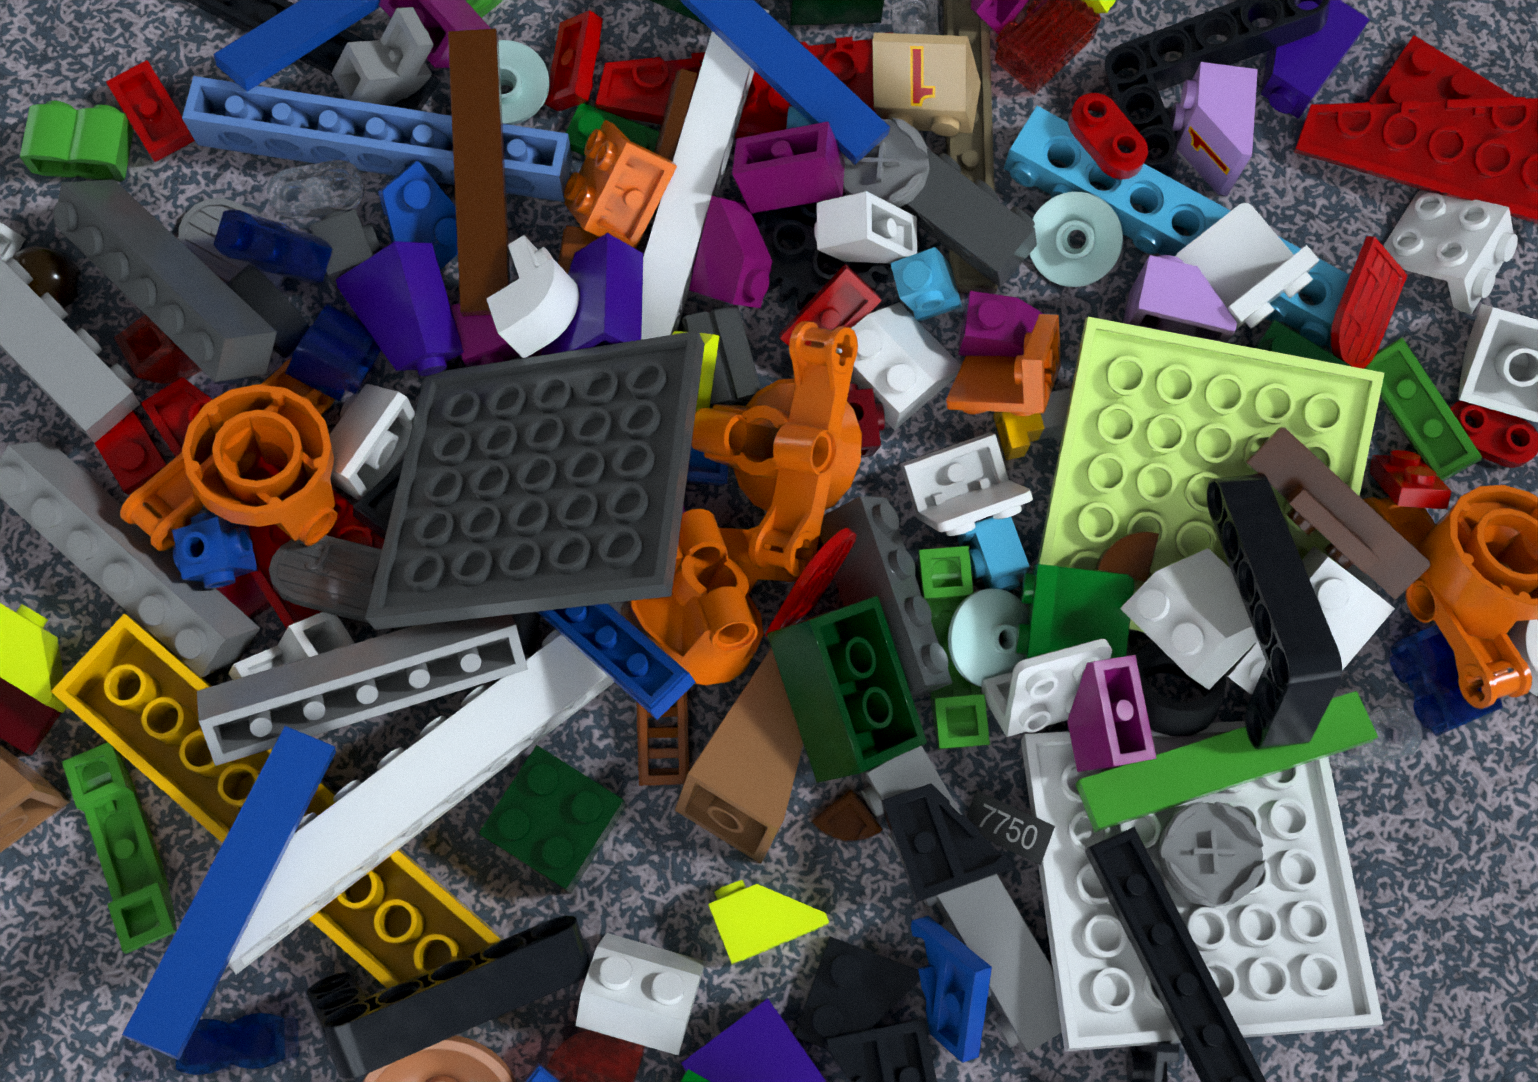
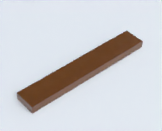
(478, 168)

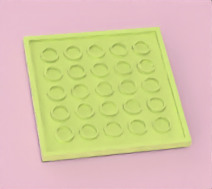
(1168, 414)

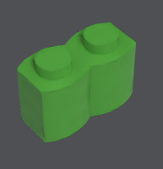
(77, 142)

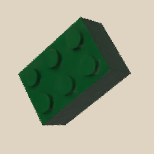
(847, 690)

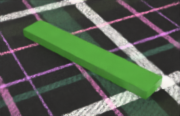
(1215, 766)

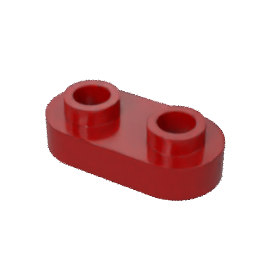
(1104, 135)
(1494, 433)

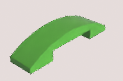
(958, 707)
(124, 845)

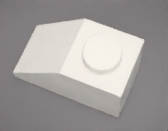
(865, 229)

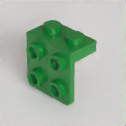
(1073, 609)

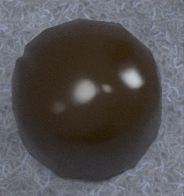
(51, 273)

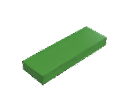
(1422, 412)

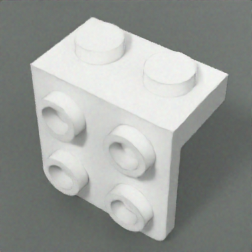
(1454, 243)
(1248, 264)
(963, 486)
(1040, 688)

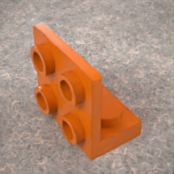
(617, 186)
(1011, 383)

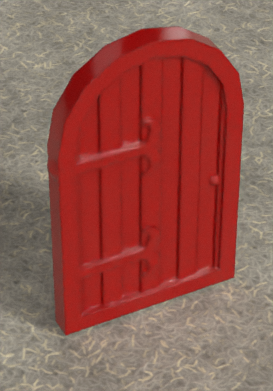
(1366, 305)
(814, 580)

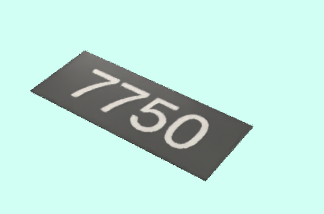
(1010, 827)

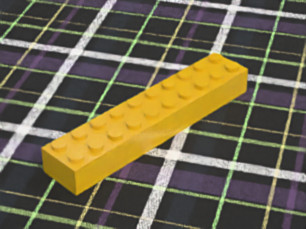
(146, 707)

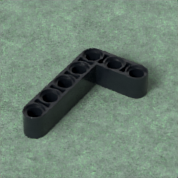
(1189, 39)
(1283, 609)
(446, 1000)

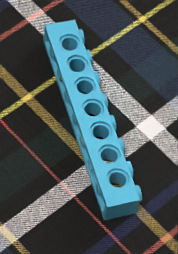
(1168, 204)

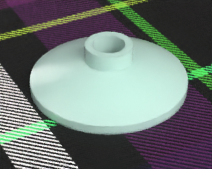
(527, 76)
(1054, 253)
(976, 632)

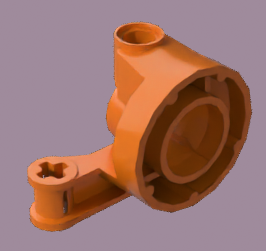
(225, 444)
(791, 445)
(1476, 582)
(709, 617)

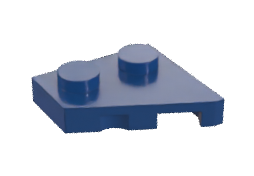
(420, 212)
(954, 989)

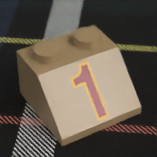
(926, 81)

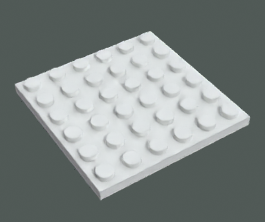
(1281, 955)

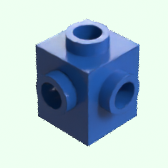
(213, 551)

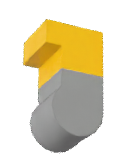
(1018, 431)

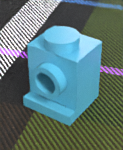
(926, 284)
(996, 553)

